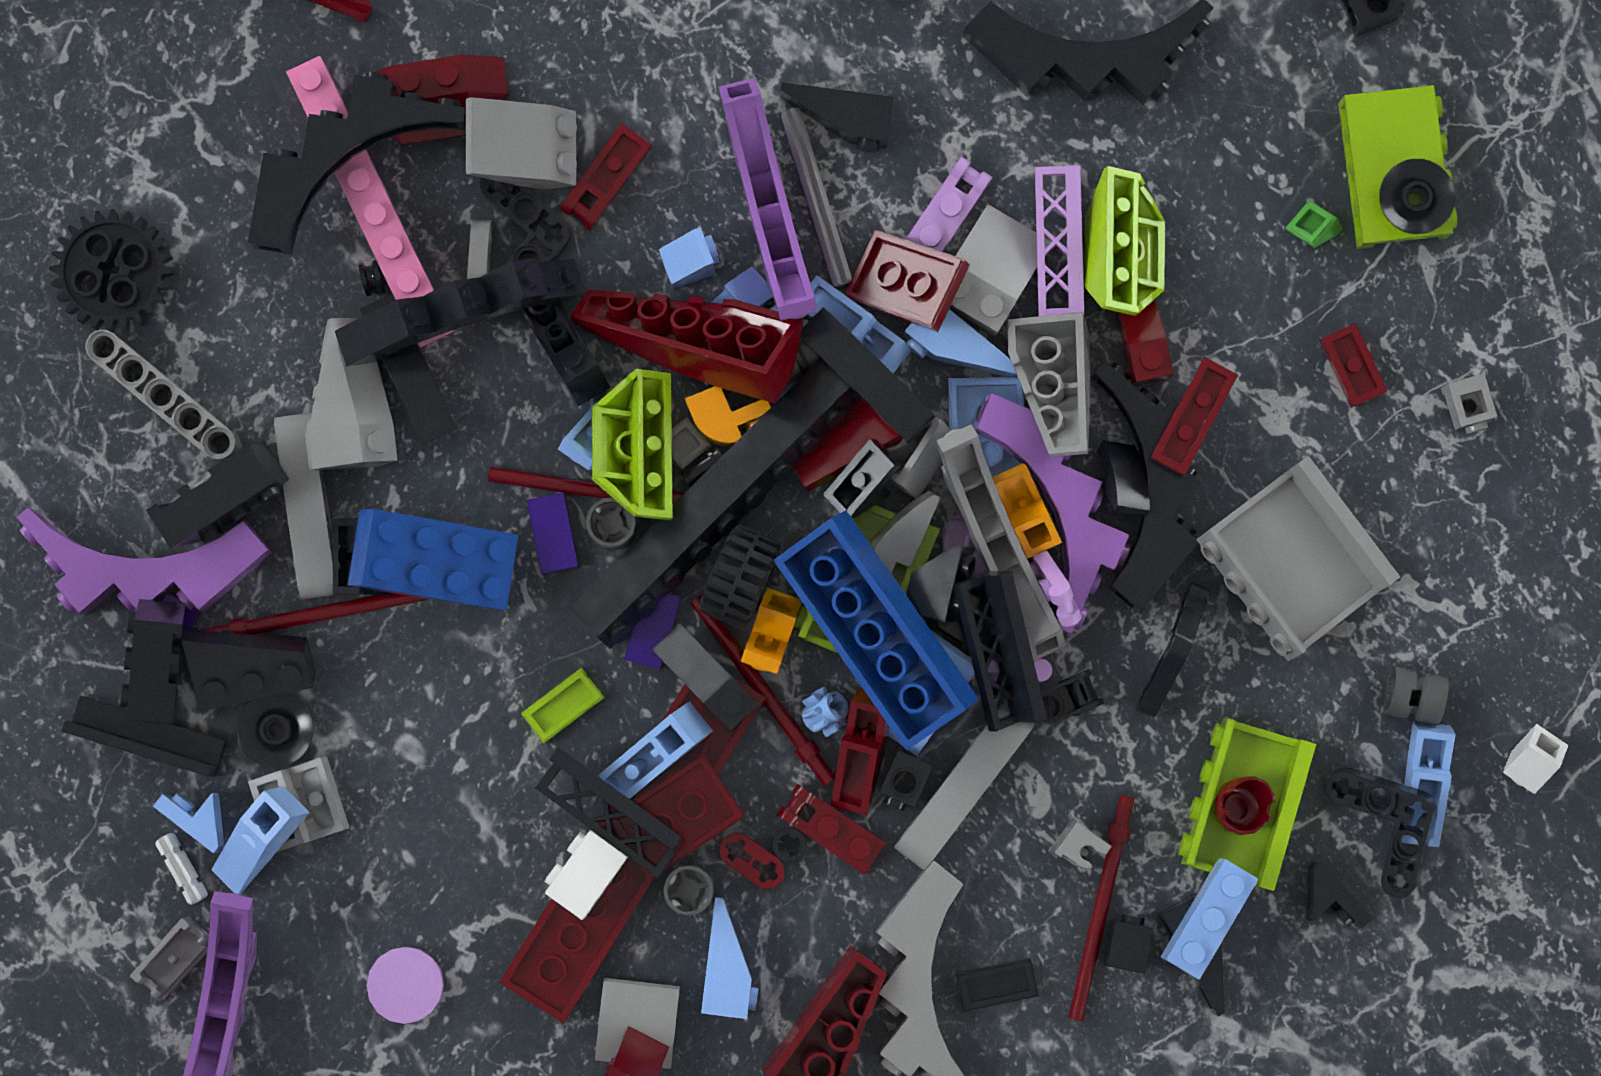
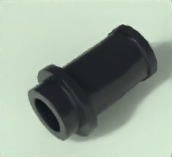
(701, 466)

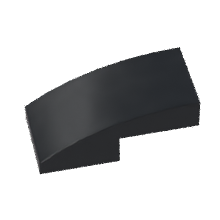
(1126, 478)

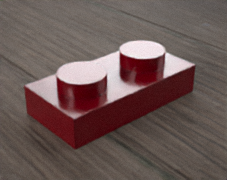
(1353, 365)

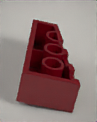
(832, 1022)

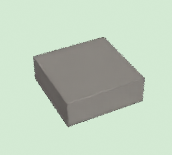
(687, 443)

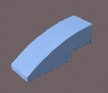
(874, 336)
(1429, 771)

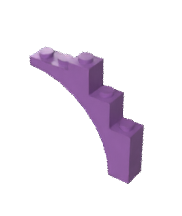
(767, 199)
(1068, 494)
(200, 574)
(226, 976)

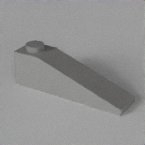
(1054, 373)
(349, 412)

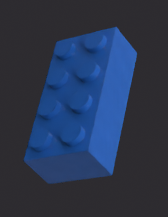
(432, 559)

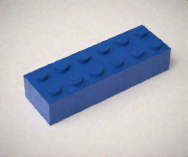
(876, 629)

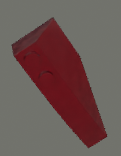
(714, 343)

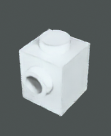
(1535, 759)

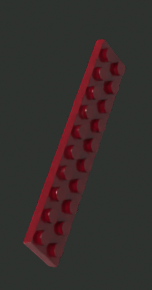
(567, 951)

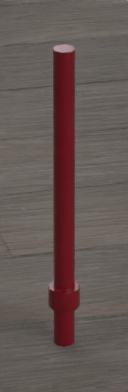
(553, 483)
(315, 614)
(807, 750)
(1118, 834)

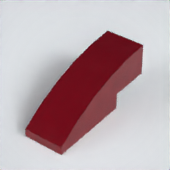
(860, 756)

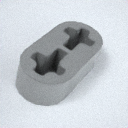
(479, 248)

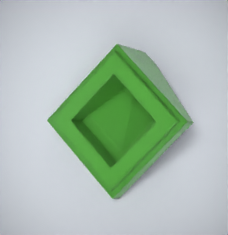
(1314, 225)

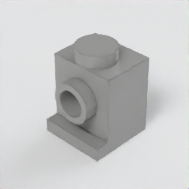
(1476, 391)

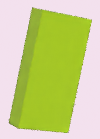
(562, 705)

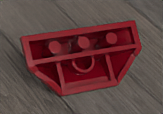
(448, 78)

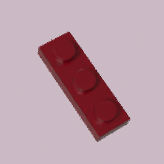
(1193, 416)

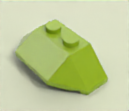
(1123, 243)
(635, 444)

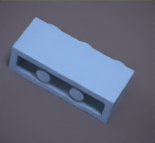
(1209, 918)

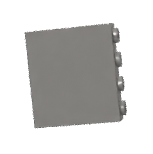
(1297, 558)

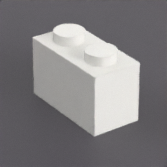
(585, 874)

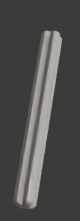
(816, 197)

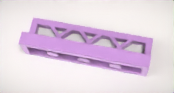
(1073, 234)

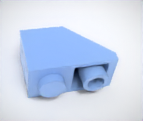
(689, 258)

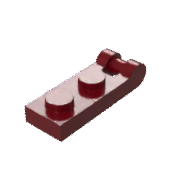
(607, 175)
(832, 830)

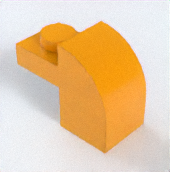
(717, 422)
(1026, 510)
(771, 631)

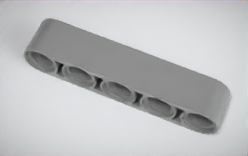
(147, 388)
(306, 509)
(961, 790)

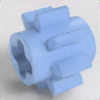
(825, 711)

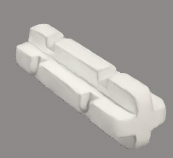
(181, 868)

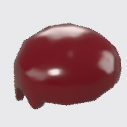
(1244, 805)

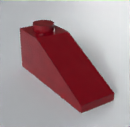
(1145, 346)

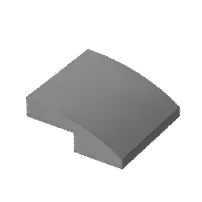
(316, 790)
(641, 1006)

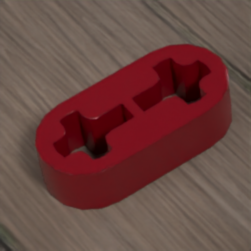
(745, 868)

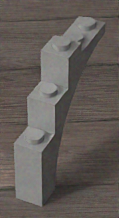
(993, 535)
(908, 989)

